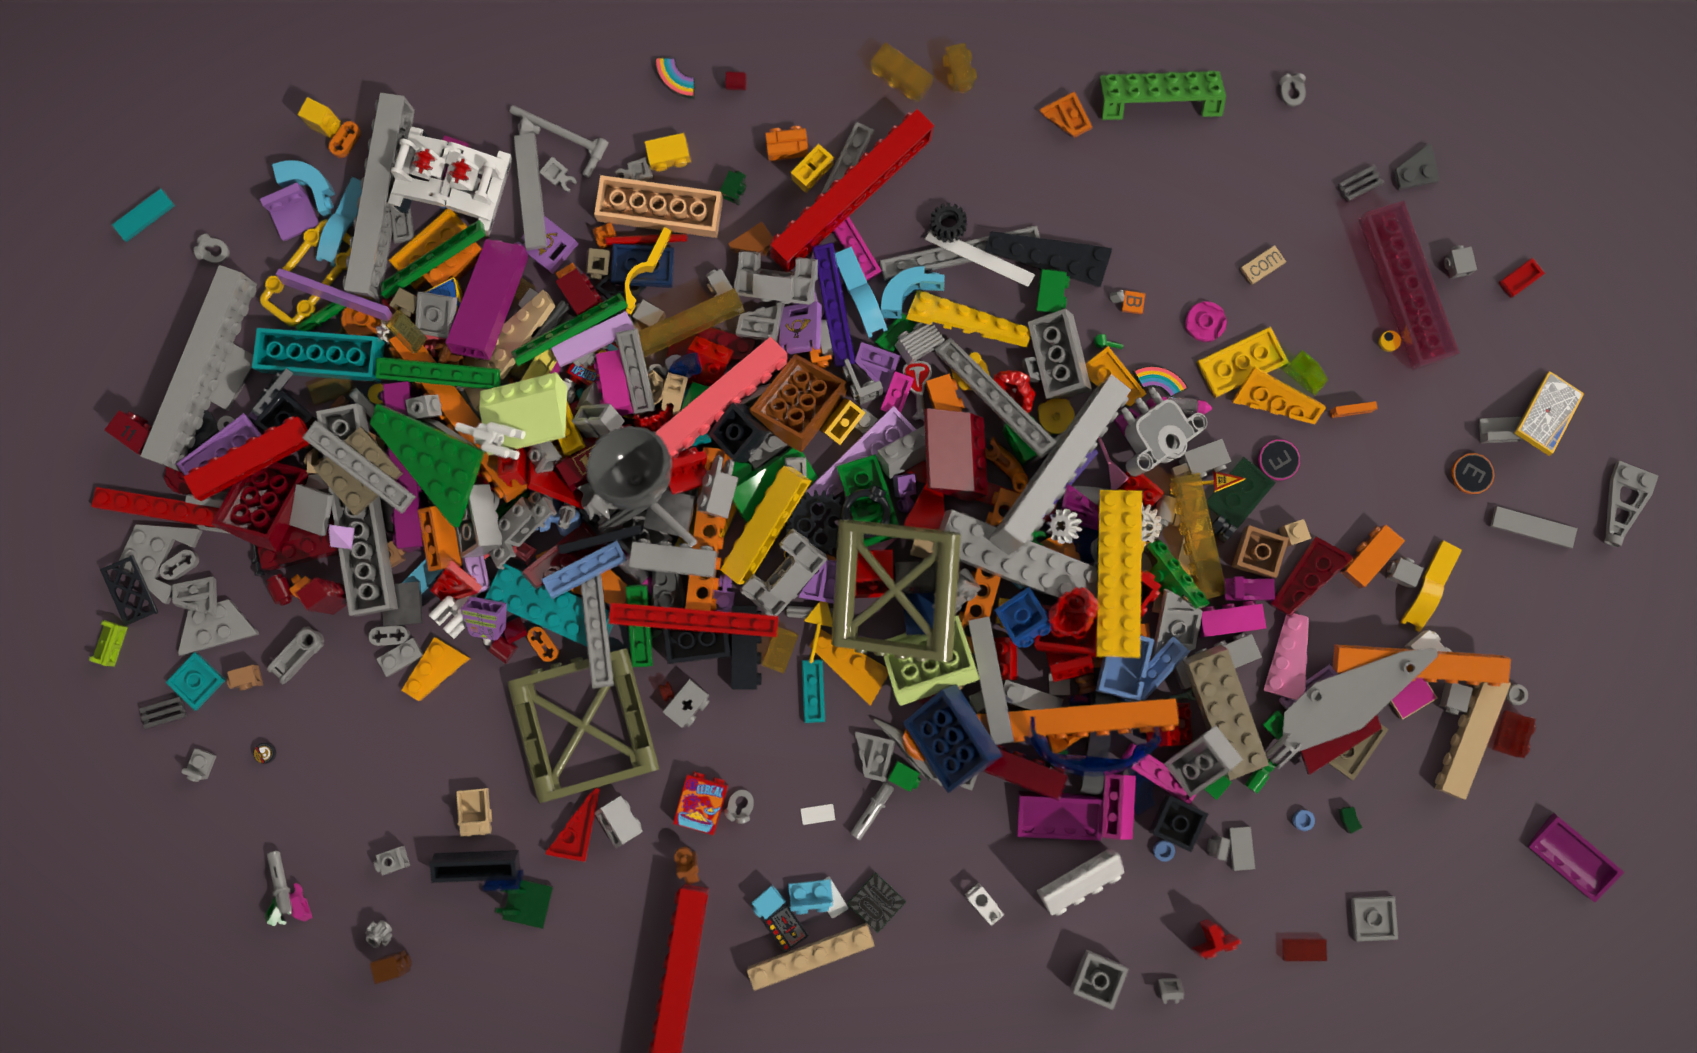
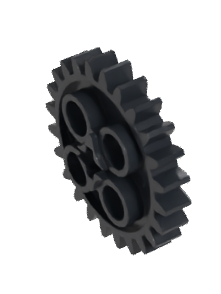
(803, 511)

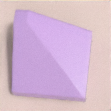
(341, 536)

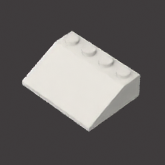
(1081, 881)

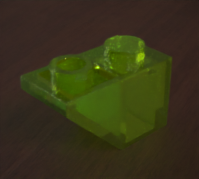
(1306, 372)

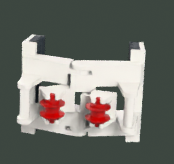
(430, 157)

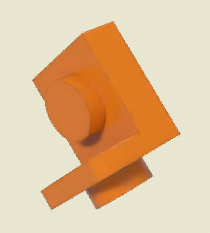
(819, 361)

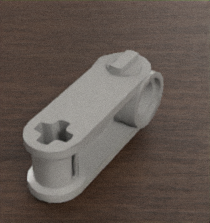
(296, 654)

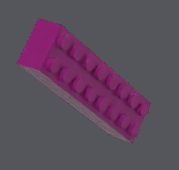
(407, 524)

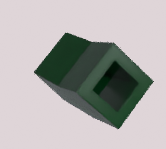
(1349, 819)

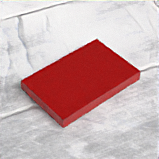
(552, 485)

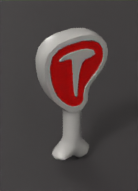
(921, 372)

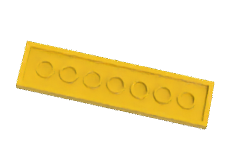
(1119, 574)

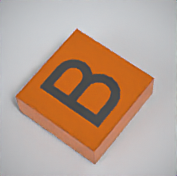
(1133, 302)

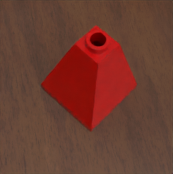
(927, 510)

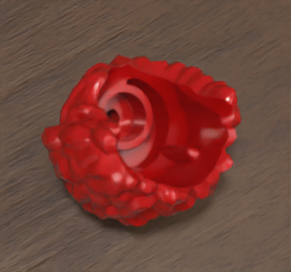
(1017, 387)
(654, 419)
(1073, 612)

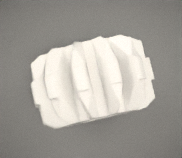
(1057, 526)

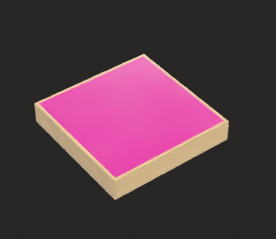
(1412, 698)

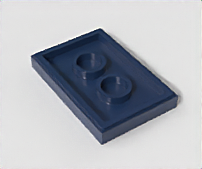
(628, 256)

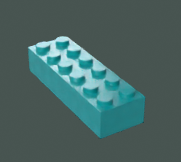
(317, 354)
(561, 615)

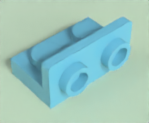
(811, 896)

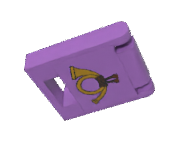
(554, 237)
(801, 330)

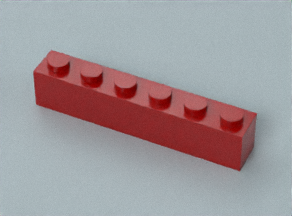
(247, 459)

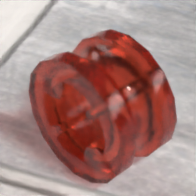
(666, 691)

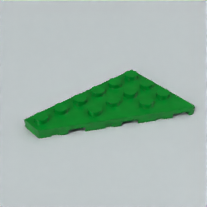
(435, 459)

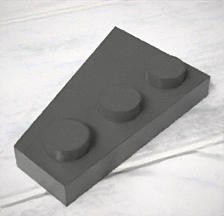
(667, 590)

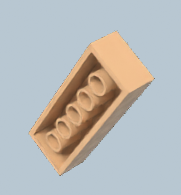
(658, 206)

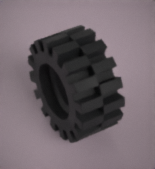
(948, 232)

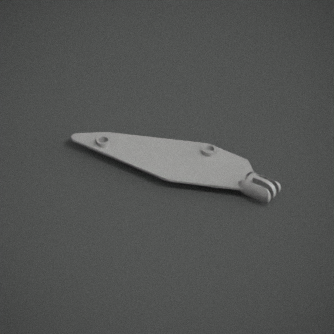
(1346, 702)

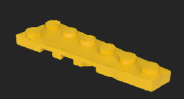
(930, 308)

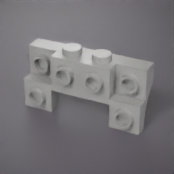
(774, 284)
(520, 523)
(789, 576)

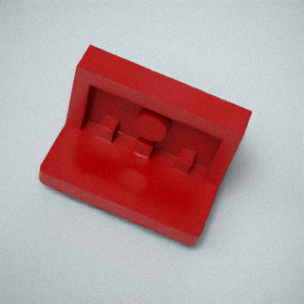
(687, 470)
(1150, 492)
(1007, 657)
(1215, 941)

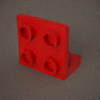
(1068, 666)

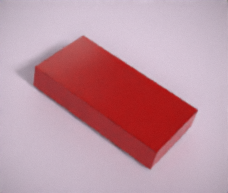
(1521, 277)

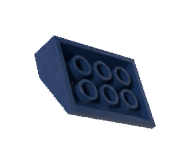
(952, 738)

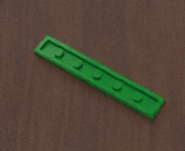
(432, 259)
(569, 329)
(437, 373)

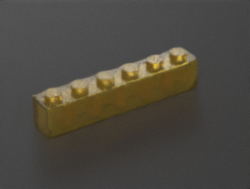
(690, 322)
(1198, 534)

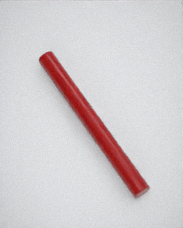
(643, 239)

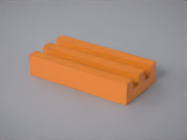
(1354, 409)

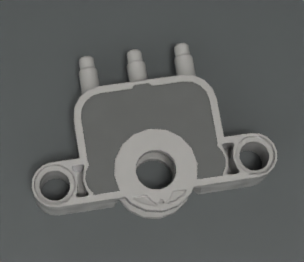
(1155, 428)

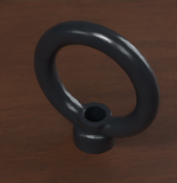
(875, 493)

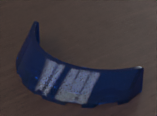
(1091, 765)

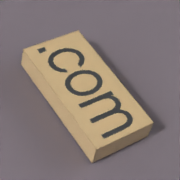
(1263, 265)

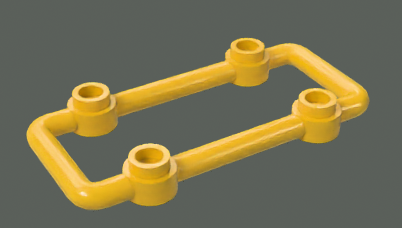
(304, 307)

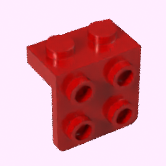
(713, 361)
(1150, 588)

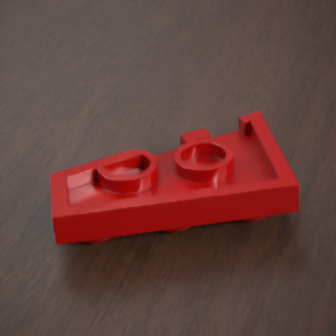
(455, 583)

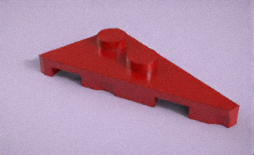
(575, 837)

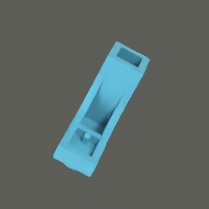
(298, 172)
(905, 284)

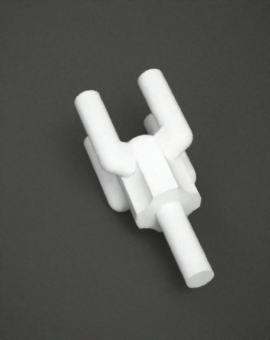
(491, 437)
(445, 609)

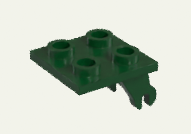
(527, 904)

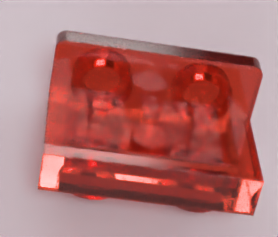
(1514, 734)

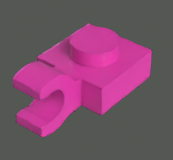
(300, 906)

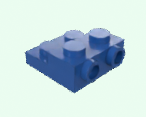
(1024, 618)

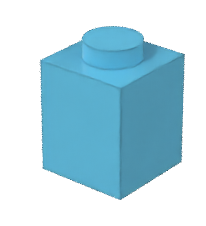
(768, 902)

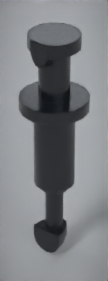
(259, 571)

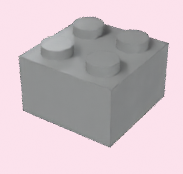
(1099, 979)

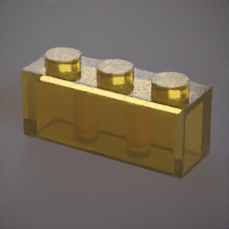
(901, 72)

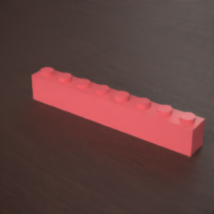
(729, 389)

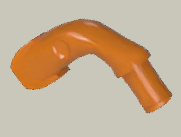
(1008, 464)

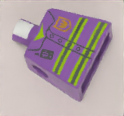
(485, 618)

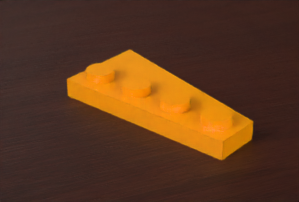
(1277, 397)
(855, 668)

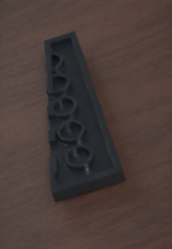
(1080, 261)

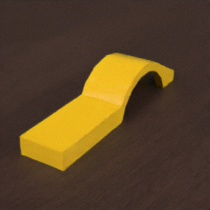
(648, 266)
(1433, 585)

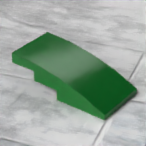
(861, 475)
(752, 488)

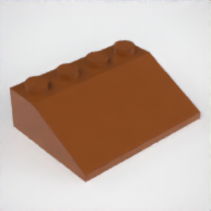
(799, 402)

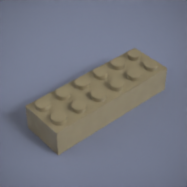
(1225, 706)

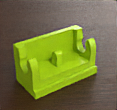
(109, 644)

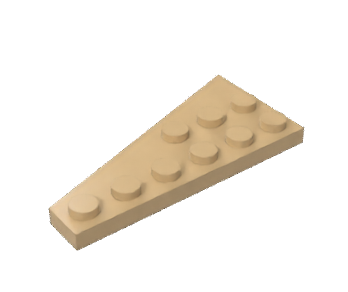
(513, 335)

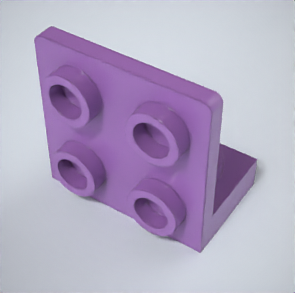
(291, 211)

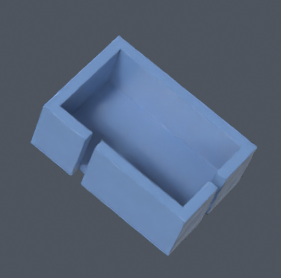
(1120, 675)

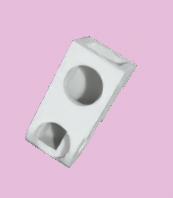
(984, 904)

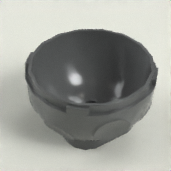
(624, 457)

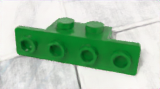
(1173, 577)

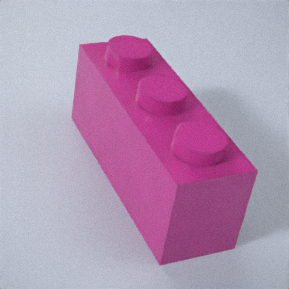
(613, 382)
(1232, 619)
(1118, 807)

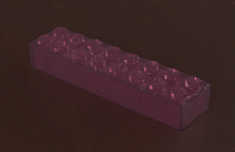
(1408, 285)

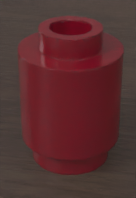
(279, 589)

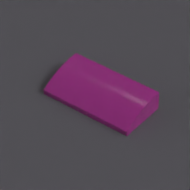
(1070, 818)
(1575, 857)

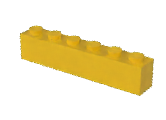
(765, 524)

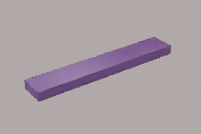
(334, 295)

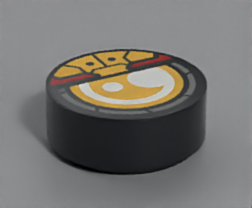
(264, 753)

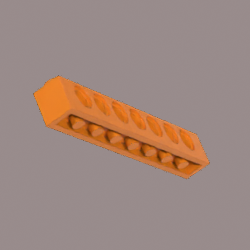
(1000, 498)
(703, 521)

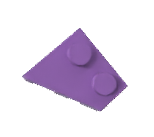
(877, 363)
(822, 584)

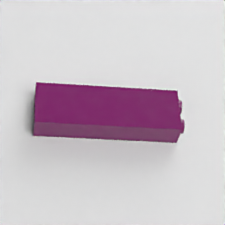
(487, 299)

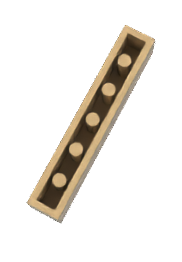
(1471, 739)
(810, 956)

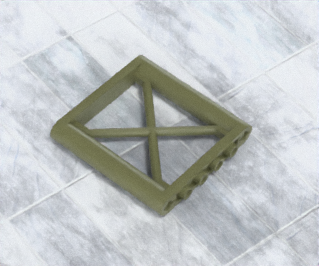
(844, 625)
(544, 779)

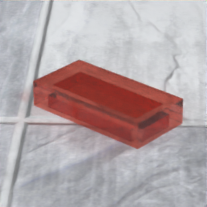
(1304, 949)

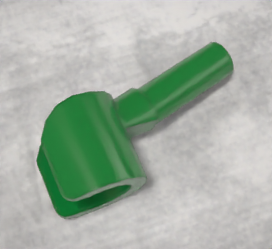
(1101, 342)

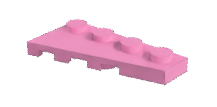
(1289, 662)

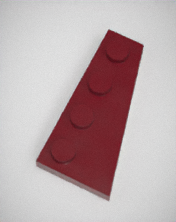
(740, 345)
(554, 561)
(1311, 573)
(1323, 753)

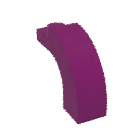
(1249, 589)

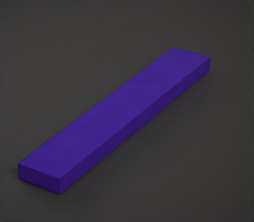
(834, 304)

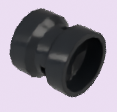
(1226, 531)

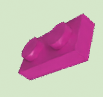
(897, 392)

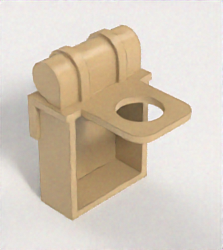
(474, 812)

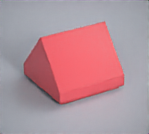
(524, 553)

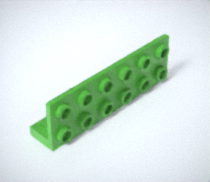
(1162, 88)

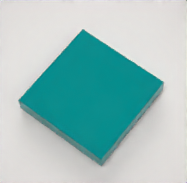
(195, 681)

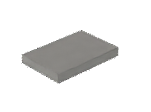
(232, 378)

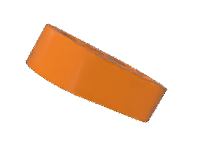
(344, 139)
(538, 647)

